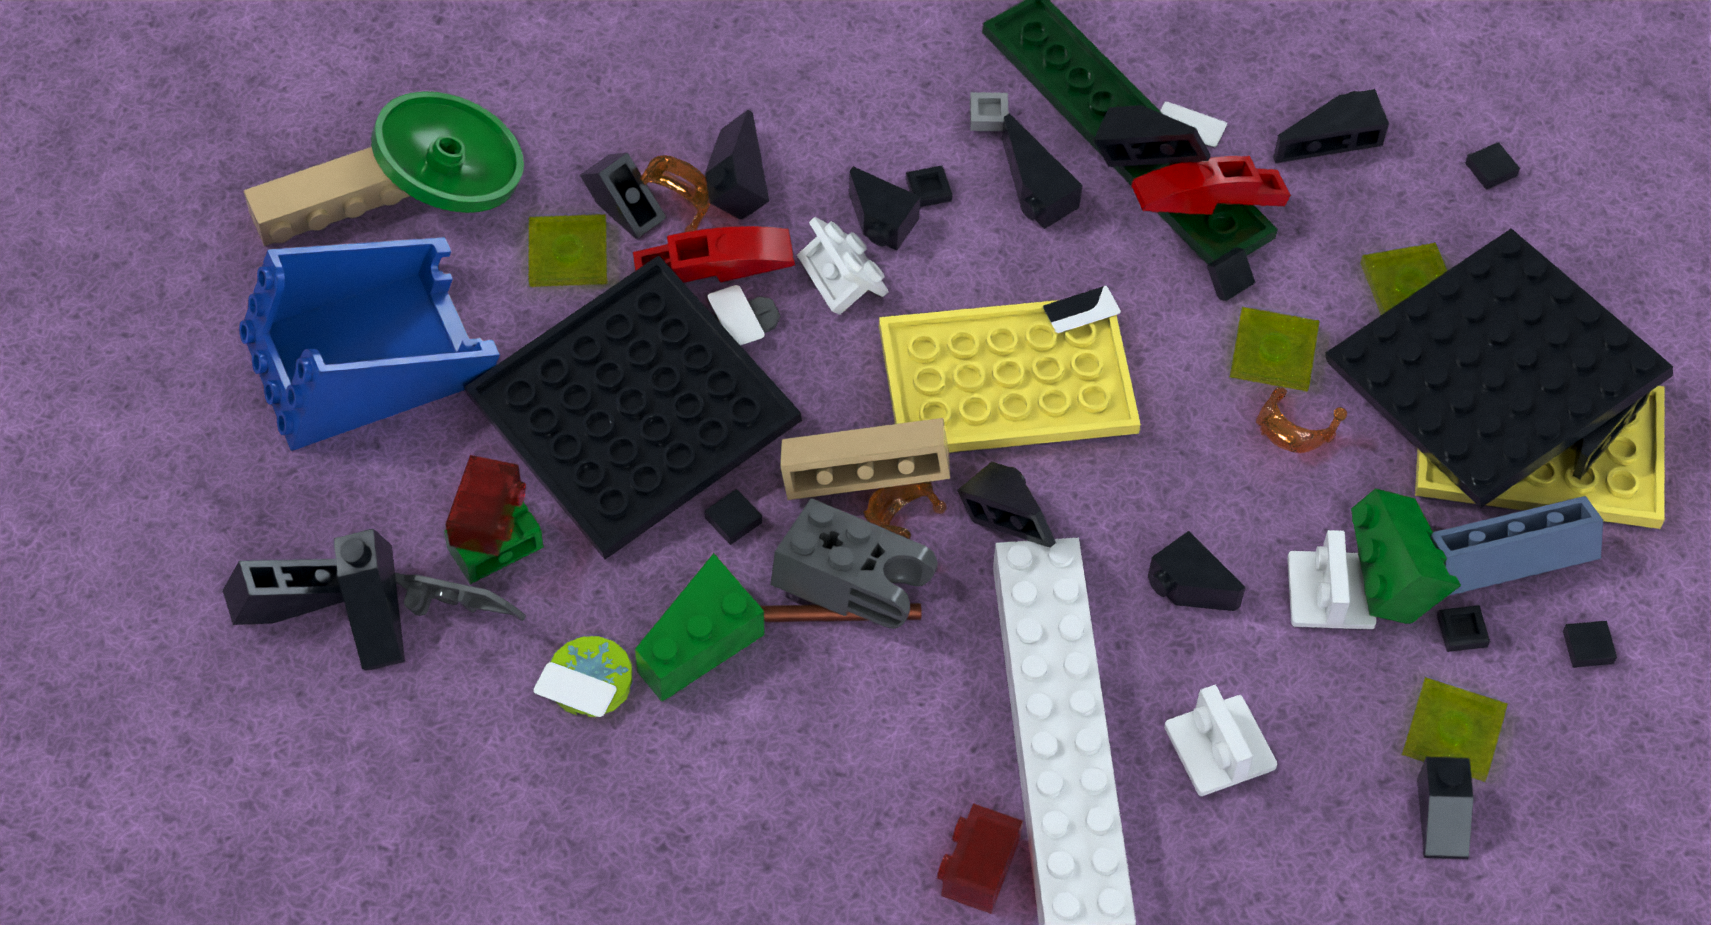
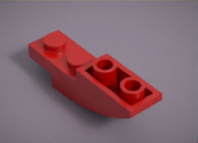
(1201, 185)
(723, 252)

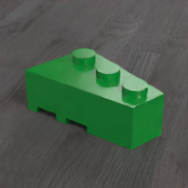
(1398, 559)
(699, 630)

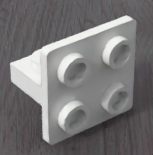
(840, 266)
(1328, 587)
(1219, 742)

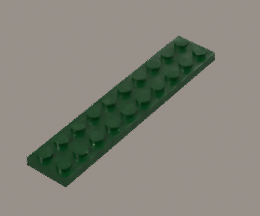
(1083, 88)

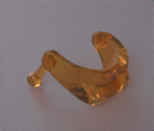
(696, 195)
(1287, 434)
(889, 500)

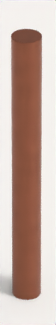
(809, 613)

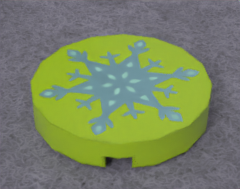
(600, 660)

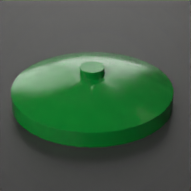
(447, 151)

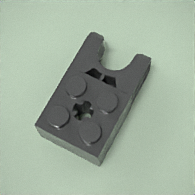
(850, 565)

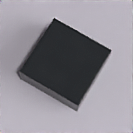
(1492, 165)
(930, 185)
(1231, 274)
(733, 516)
(1463, 628)
(1589, 644)

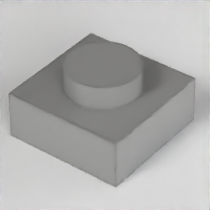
(988, 111)

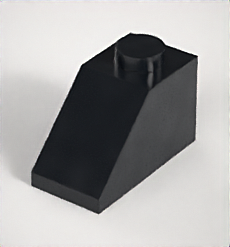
(620, 193)
(882, 208)
(1194, 576)
(1445, 807)

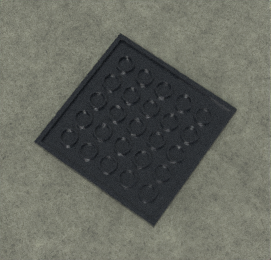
(1498, 366)
(632, 406)

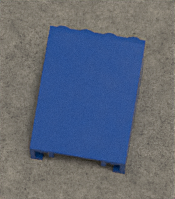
(357, 335)

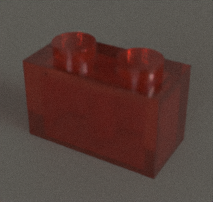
(485, 505)
(980, 858)

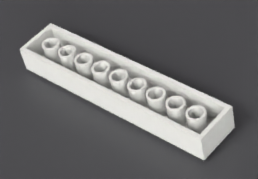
(1061, 736)

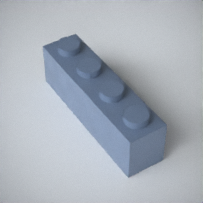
(1521, 543)

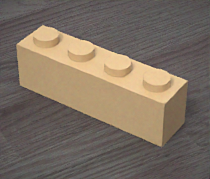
(320, 196)
(865, 459)

